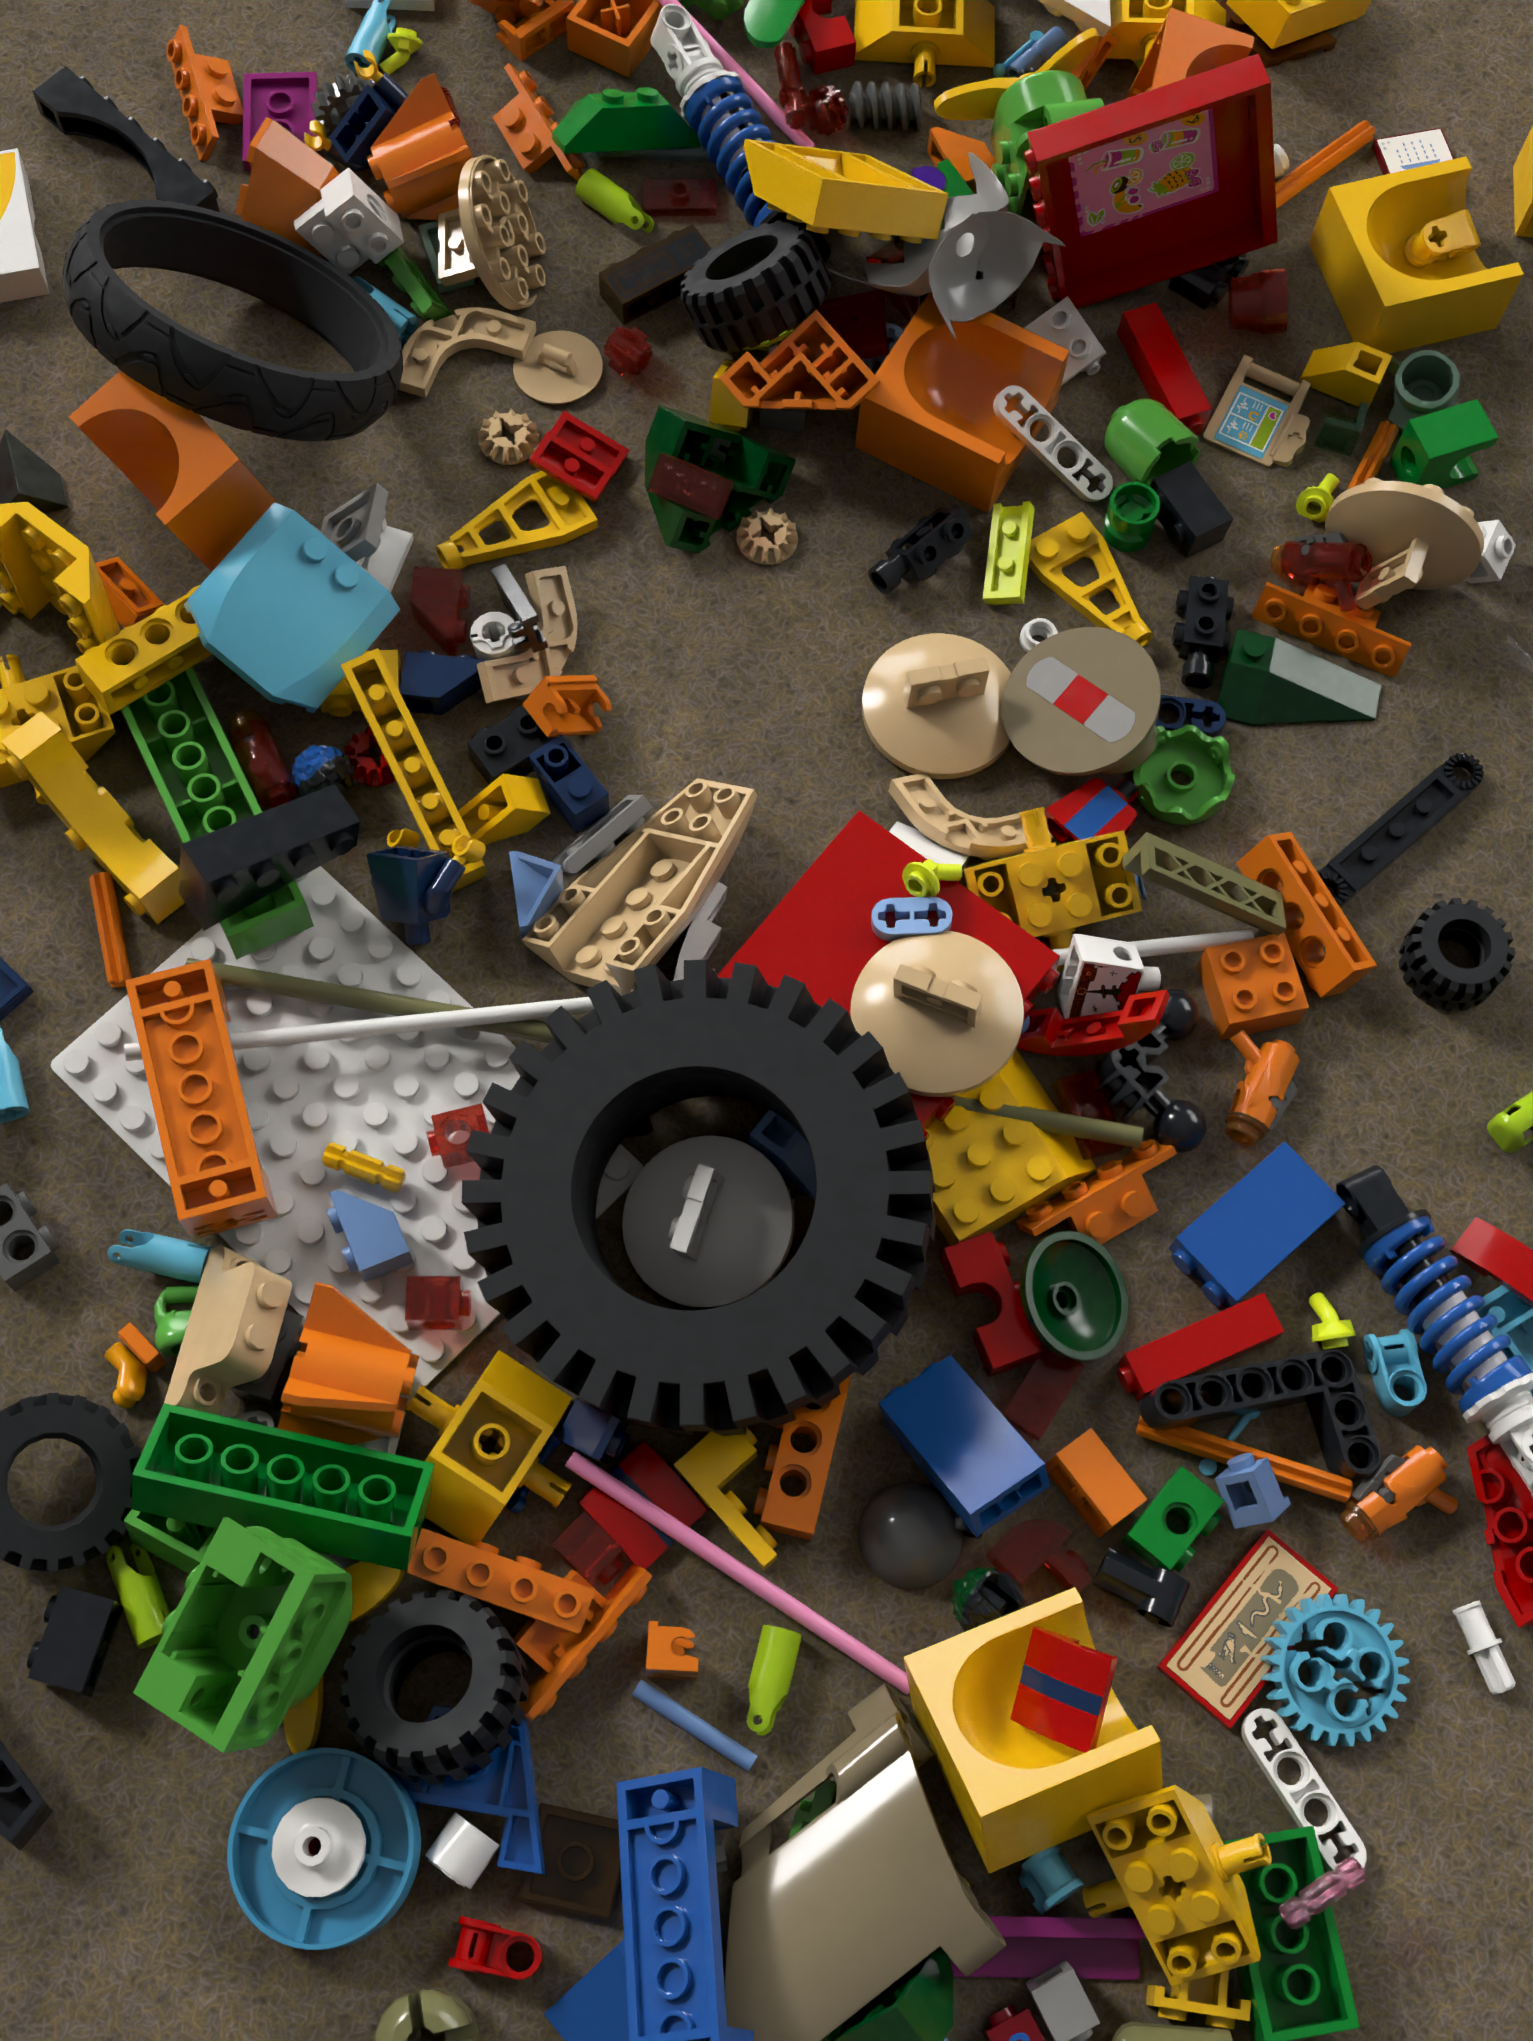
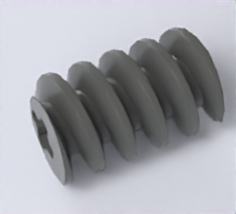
(885, 105)

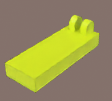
(1008, 554)

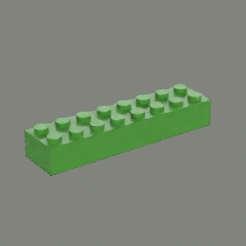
(206, 793)

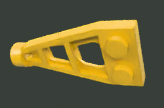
(563, 507)
(1067, 544)

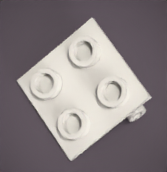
(1068, 329)

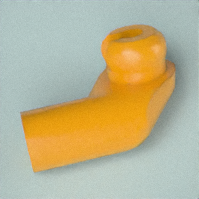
(131, 1376)

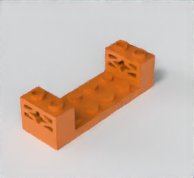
(199, 1100)

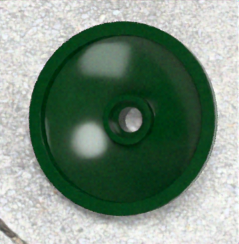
(1088, 1291)

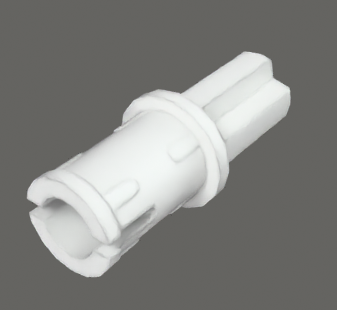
(1485, 1647)

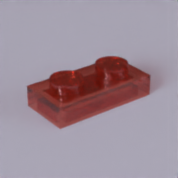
(690, 486)
(1078, 1098)
(1042, 1393)

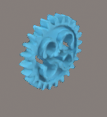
(1355, 1636)

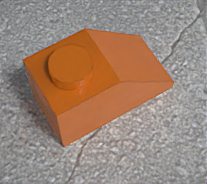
(955, 147)

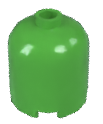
(1148, 440)

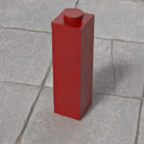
(1163, 366)
(1200, 1346)

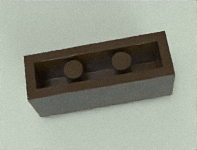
(651, 274)

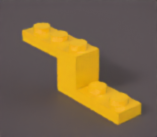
(709, 1469)

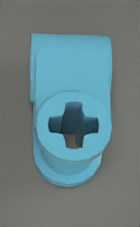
(1395, 1362)
(1049, 1879)

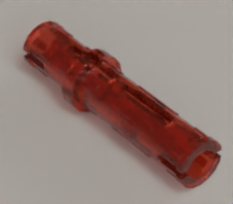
(792, 92)

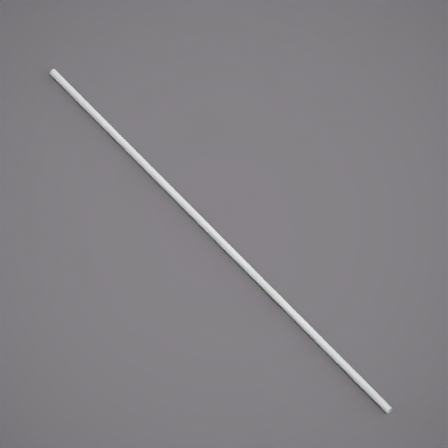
(574, 1006)

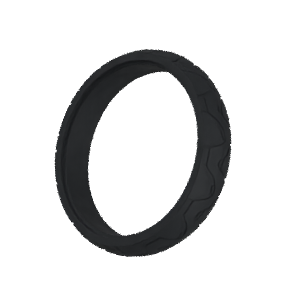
(208, 375)

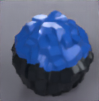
(321, 768)

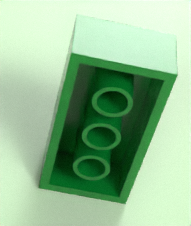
(1302, 1974)

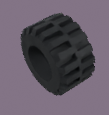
(1441, 979)

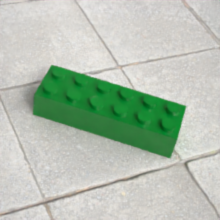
(292, 1483)

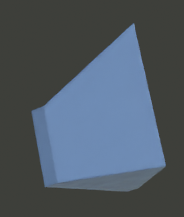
(535, 887)

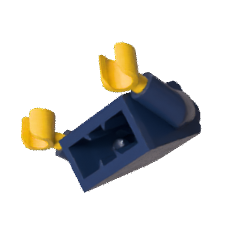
(363, 121)
(418, 882)

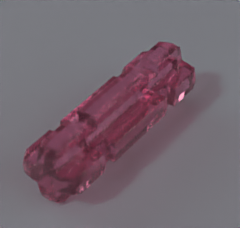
(1322, 1893)

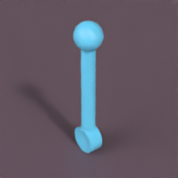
(1000, 69)
(1208, 1466)

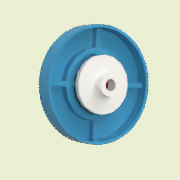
(364, 1859)

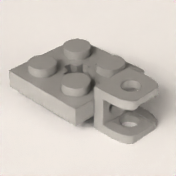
(358, 523)

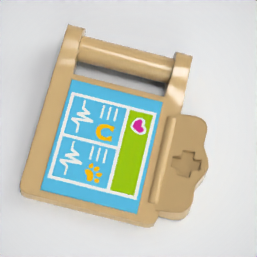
(1258, 422)

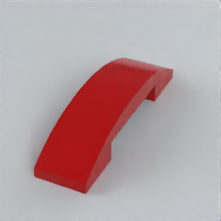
(1094, 1033)
(1497, 1255)

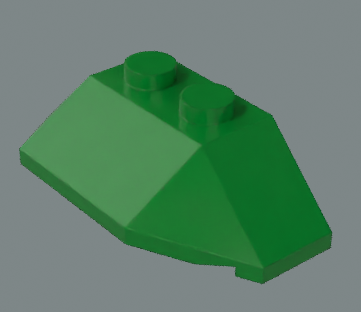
(621, 123)

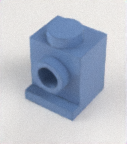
(1250, 1491)

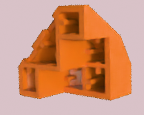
(282, 182)
(803, 372)

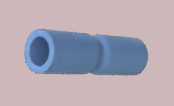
(1039, 52)

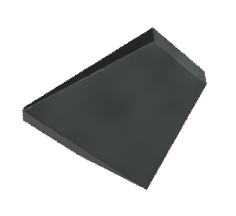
(28, 477)

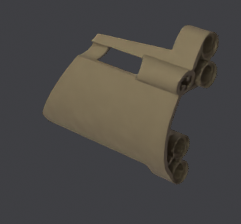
(851, 1892)

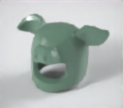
(1422, 385)

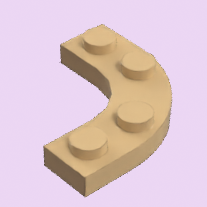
(466, 329)
(557, 615)
(953, 828)

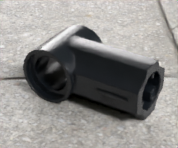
(1148, 1589)

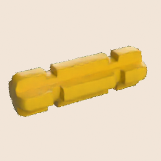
(364, 1167)

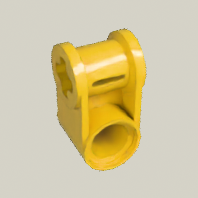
(1442, 240)

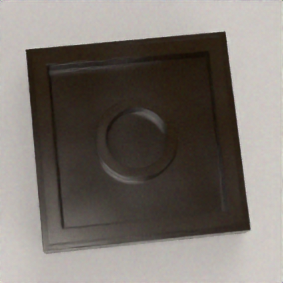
(579, 1863)

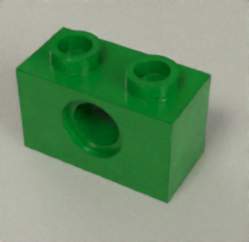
(1182, 1496)

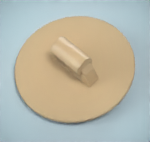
(559, 368)

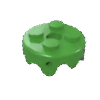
(1199, 757)

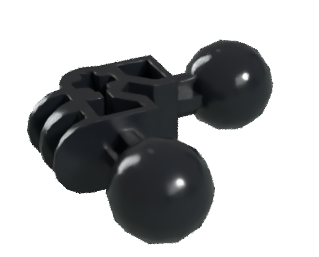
(1139, 1084)

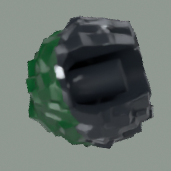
(984, 1596)

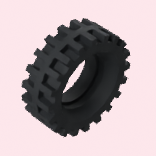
(113, 1459)

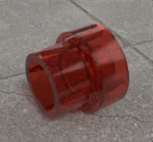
(1259, 301)

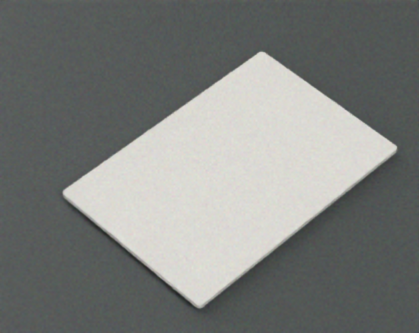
(348, 1091)

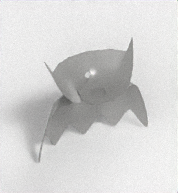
(975, 238)

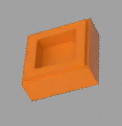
(141, 1347)

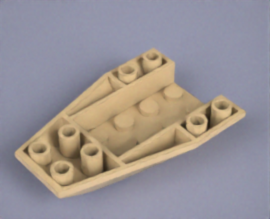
(645, 889)

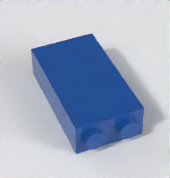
(1255, 1226)
(964, 1445)

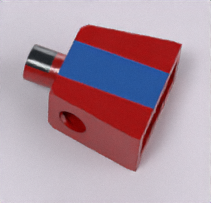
(1093, 811)

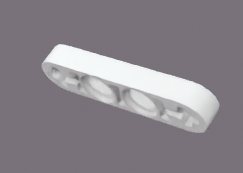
(1057, 439)
(1308, 1787)

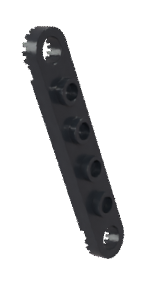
(1400, 827)

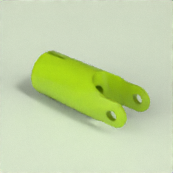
(611, 201)
(139, 1595)
(771, 1675)

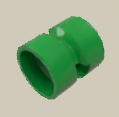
(1131, 516)

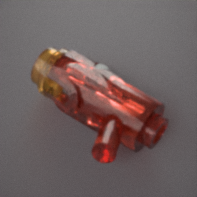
(1324, 559)
(261, 759)

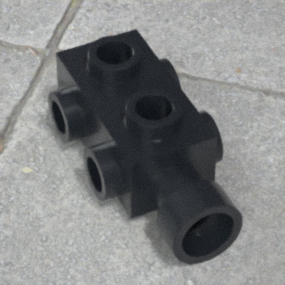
(924, 548)
(1203, 607)

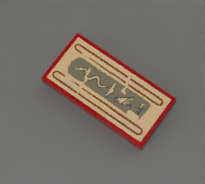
(1223, 1646)

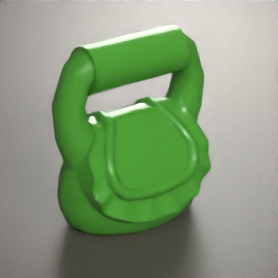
(172, 1325)

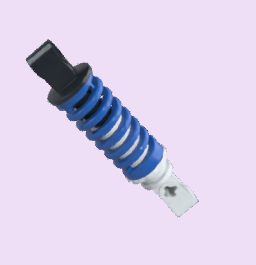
(716, 111)
(1439, 1311)

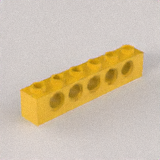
(149, 662)
(408, 757)

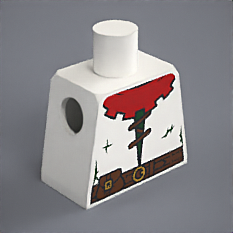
(1102, 976)

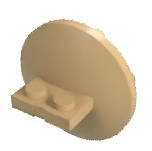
(491, 234)
(1412, 534)
(937, 706)
(940, 1011)

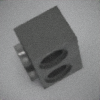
(21, 1232)

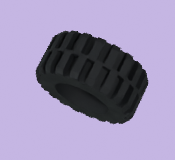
(755, 286)
(392, 1650)

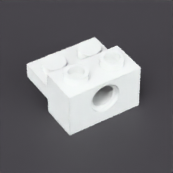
(350, 224)

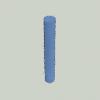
(694, 1725)

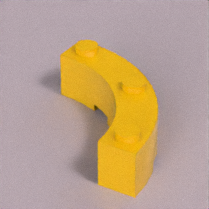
(94, 817)

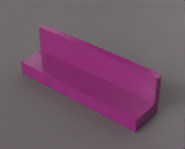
(1090, 1945)

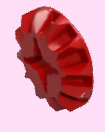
(367, 770)

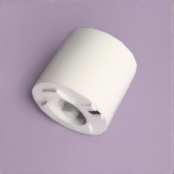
(491, 636)
(462, 1851)

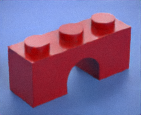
(823, 41)
(982, 1268)

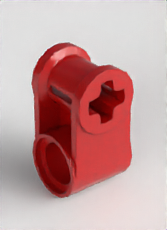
(492, 1949)

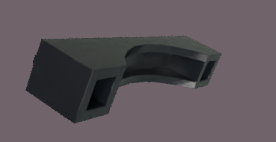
(79, 110)

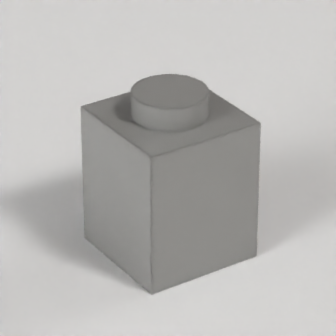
(1063, 2003)

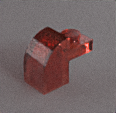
(1038, 1544)

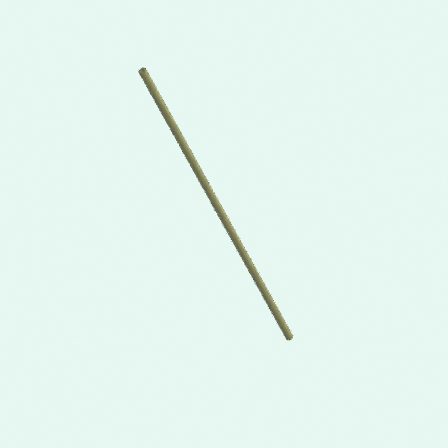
(538, 1031)

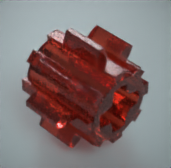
(826, 109)
(628, 350)

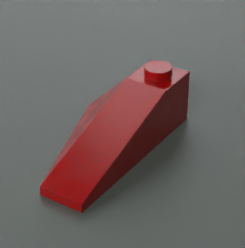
(1509, 1525)

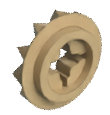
(499, 448)
(760, 549)

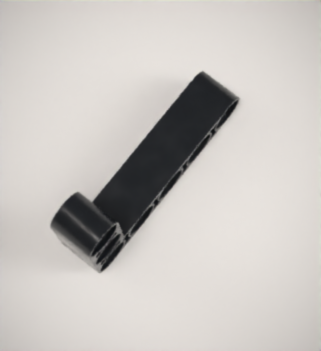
(1269, 1393)

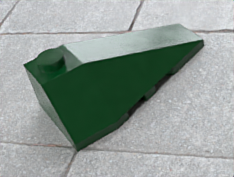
(1284, 684)

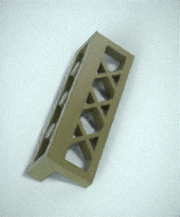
(1206, 883)

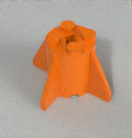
(421, 155)
(346, 1374)

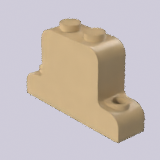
(228, 1330)

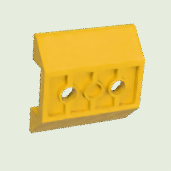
(51, 565)

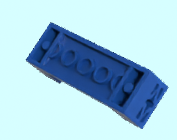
(674, 1904)

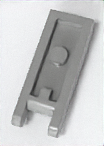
(599, 838)

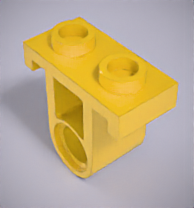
(1200, 1996)

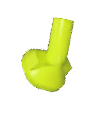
(405, 44)
(1317, 499)
(924, 877)
(1332, 1331)

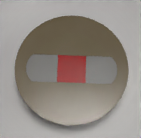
(1084, 703)

